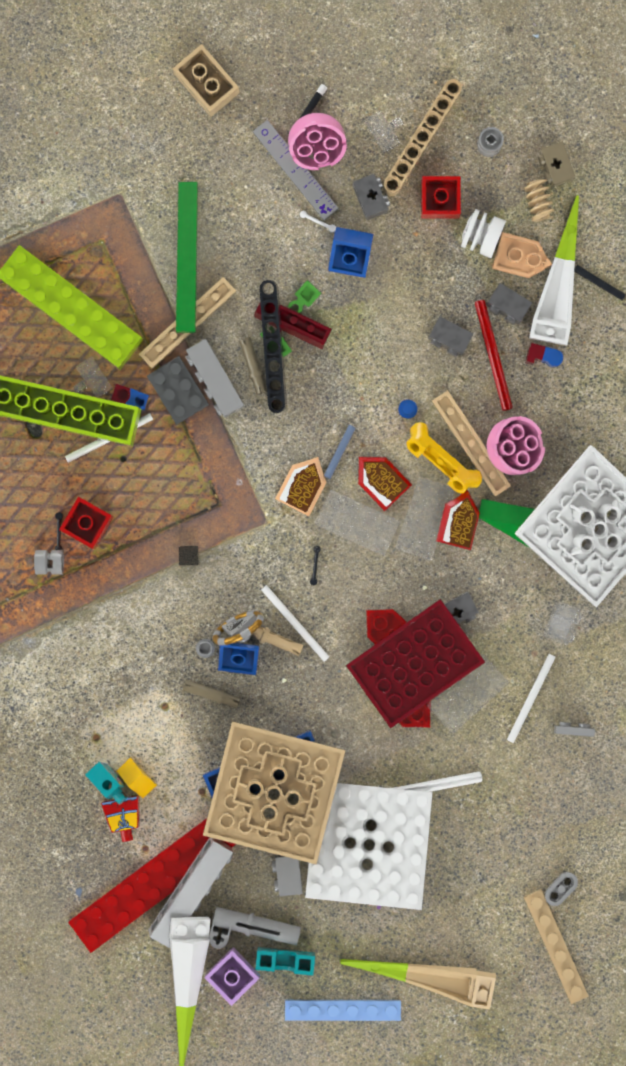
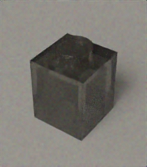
(189, 556)

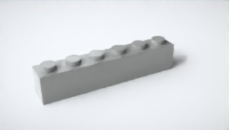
(192, 888)

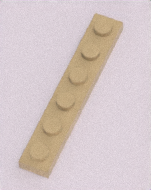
(205, 307)
(470, 442)
(556, 946)

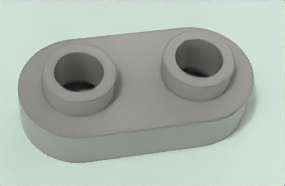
(562, 889)

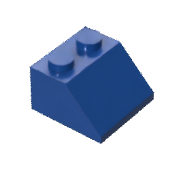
(350, 252)

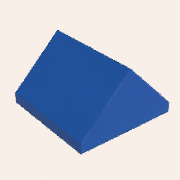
(239, 658)

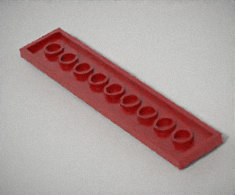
(139, 890)

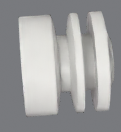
(482, 233)

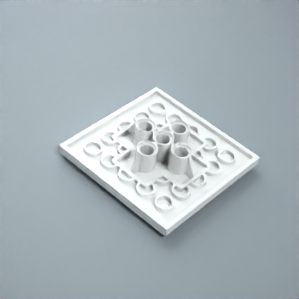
(558, 532)
(395, 876)

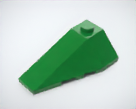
(504, 516)

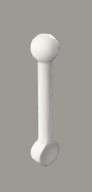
(332, 228)

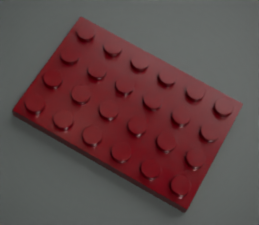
(415, 663)

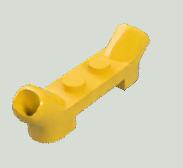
(459, 476)

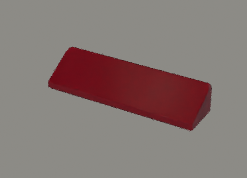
(298, 325)

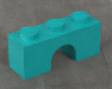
(282, 959)

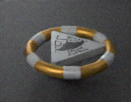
(237, 628)

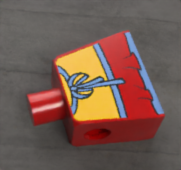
(123, 816)

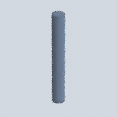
(339, 452)

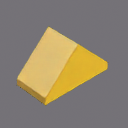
(136, 778)

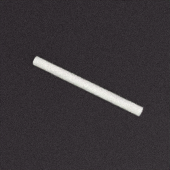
(98, 443)
(295, 623)
(531, 698)

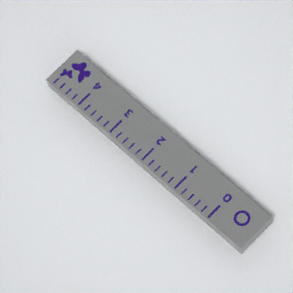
(299, 176)

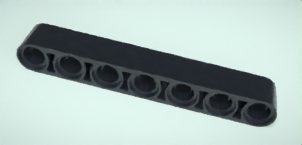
(269, 355)

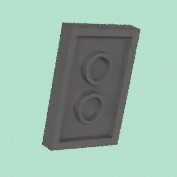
(177, 390)

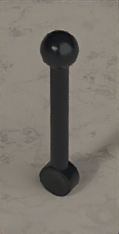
(59, 516)
(313, 581)

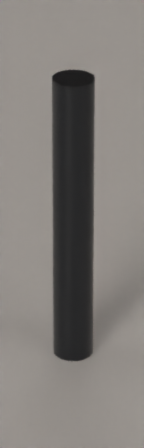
(599, 282)

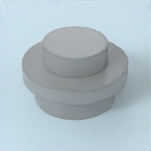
(205, 648)

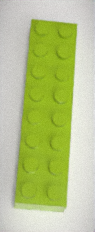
(70, 307)
(68, 411)

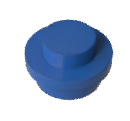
(407, 409)

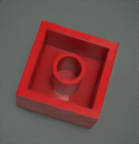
(440, 197)
(86, 523)

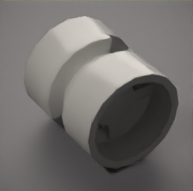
(490, 142)
(42, 562)

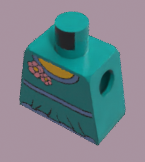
(101, 776)

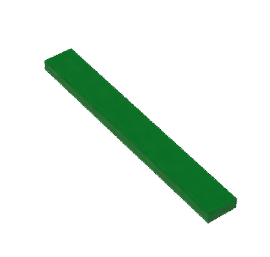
(187, 257)

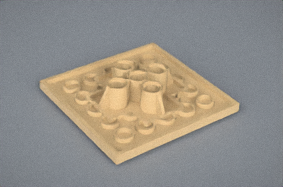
(251, 759)

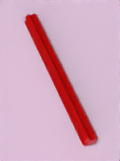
(493, 355)

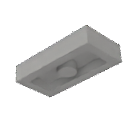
(582, 730)

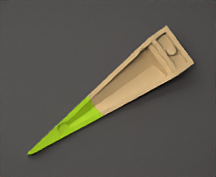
(458, 983)

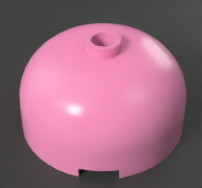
(318, 134)
(515, 446)

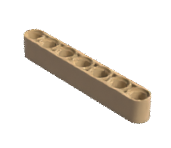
(426, 129)

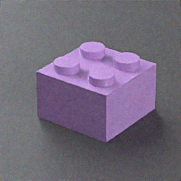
(232, 976)

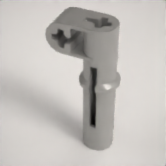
(250, 925)

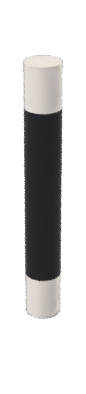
(314, 101)

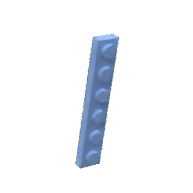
(342, 1010)

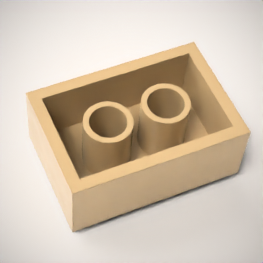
(206, 80)

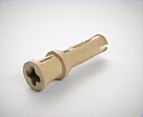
(267, 636)

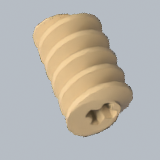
(538, 200)

